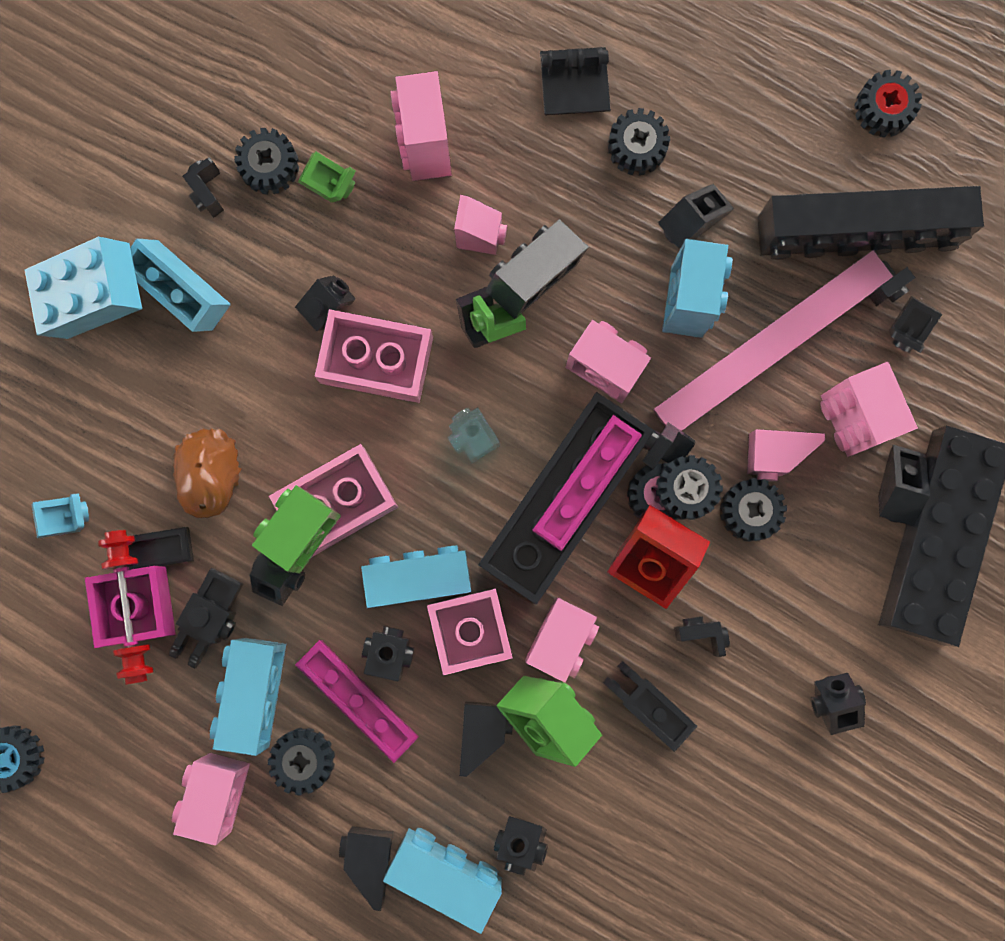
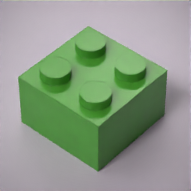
(295, 529)
(550, 720)

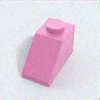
(478, 227)
(779, 452)

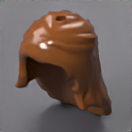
(206, 472)

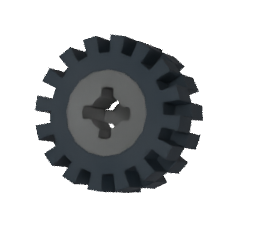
(274, 171)
(314, 759)

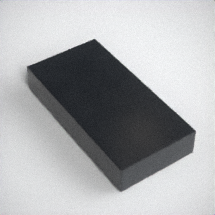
(162, 548)

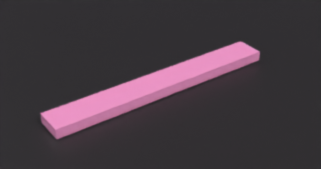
(774, 342)

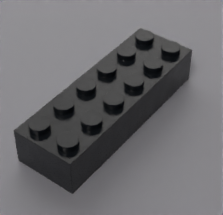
(869, 221)
(949, 539)
(519, 554)

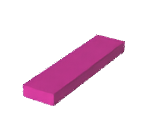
(587, 483)
(357, 701)

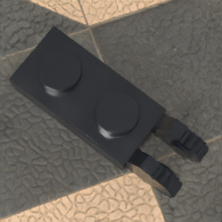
(220, 590)
(653, 709)

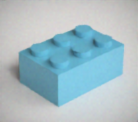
(83, 288)
(696, 288)
(248, 696)
(445, 879)

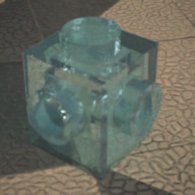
(472, 434)

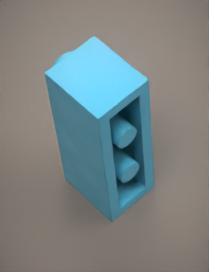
(177, 286)
(416, 577)

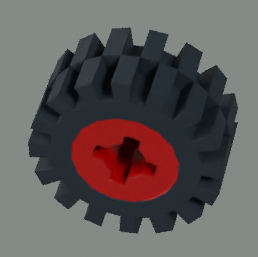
(879, 112)

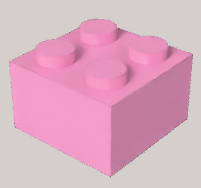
(608, 360)
(469, 631)
(561, 640)
(210, 798)

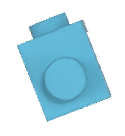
(59, 516)

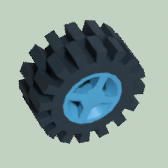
(25, 756)

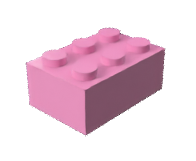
(421, 126)
(374, 356)
(867, 410)
(351, 489)

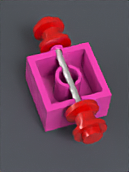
(128, 606)

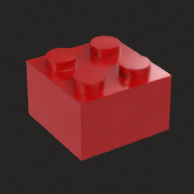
(658, 557)

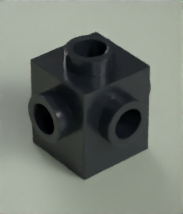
(273, 581)
(377, 663)
(839, 703)
(517, 832)

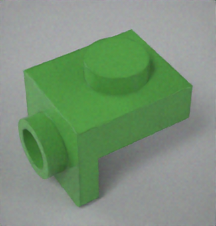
(327, 178)
(494, 320)

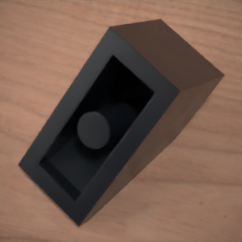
(695, 215)
(904, 486)
(482, 734)
(367, 861)

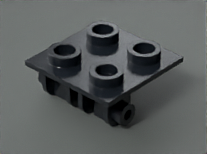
(575, 81)

